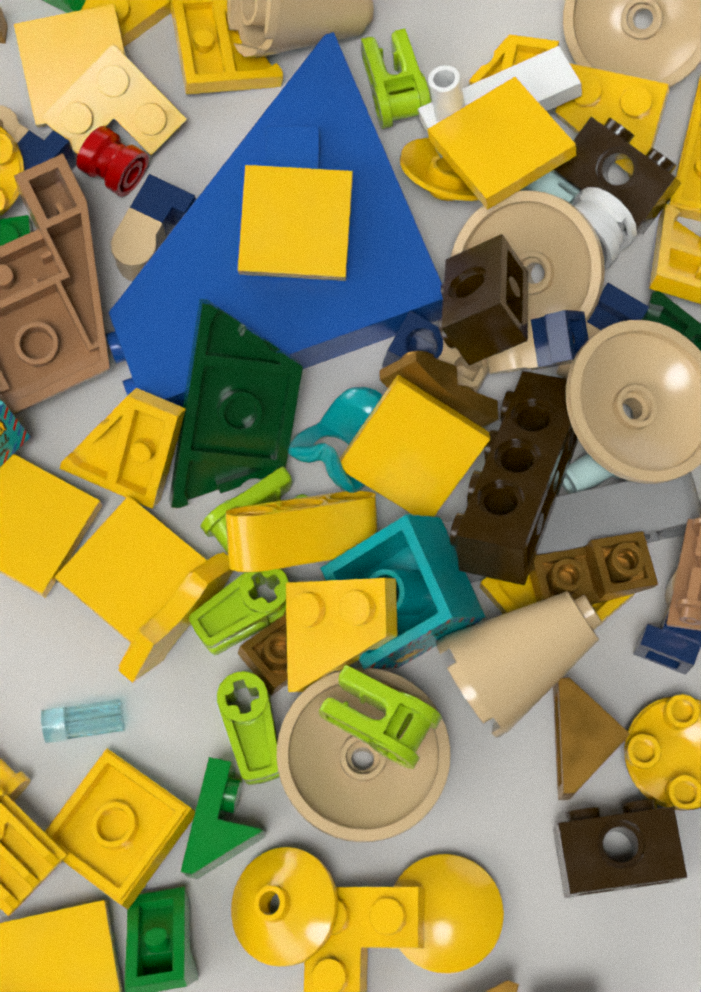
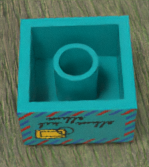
(429, 587)

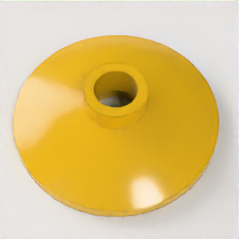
(429, 171)
(305, 909)

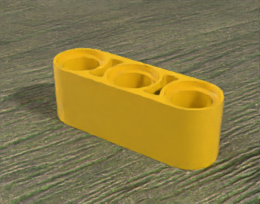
(298, 530)

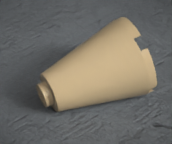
(288, 25)
(519, 656)

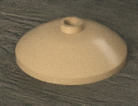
(607, 38)
(545, 233)
(659, 379)
(336, 795)

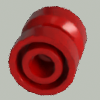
(111, 160)

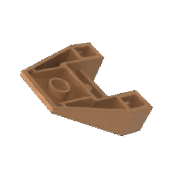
(49, 293)

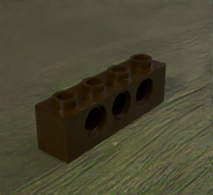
(518, 482)

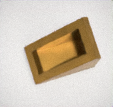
(582, 736)

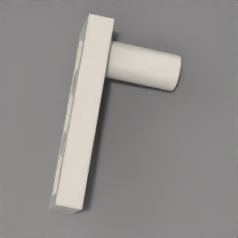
(545, 76)

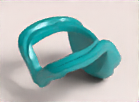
(341, 422)

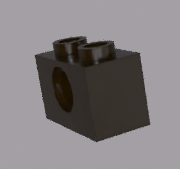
(604, 144)
(484, 300)
(654, 841)

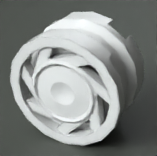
(608, 219)

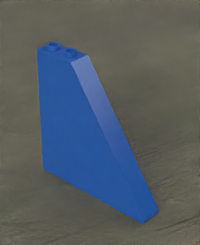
(303, 317)

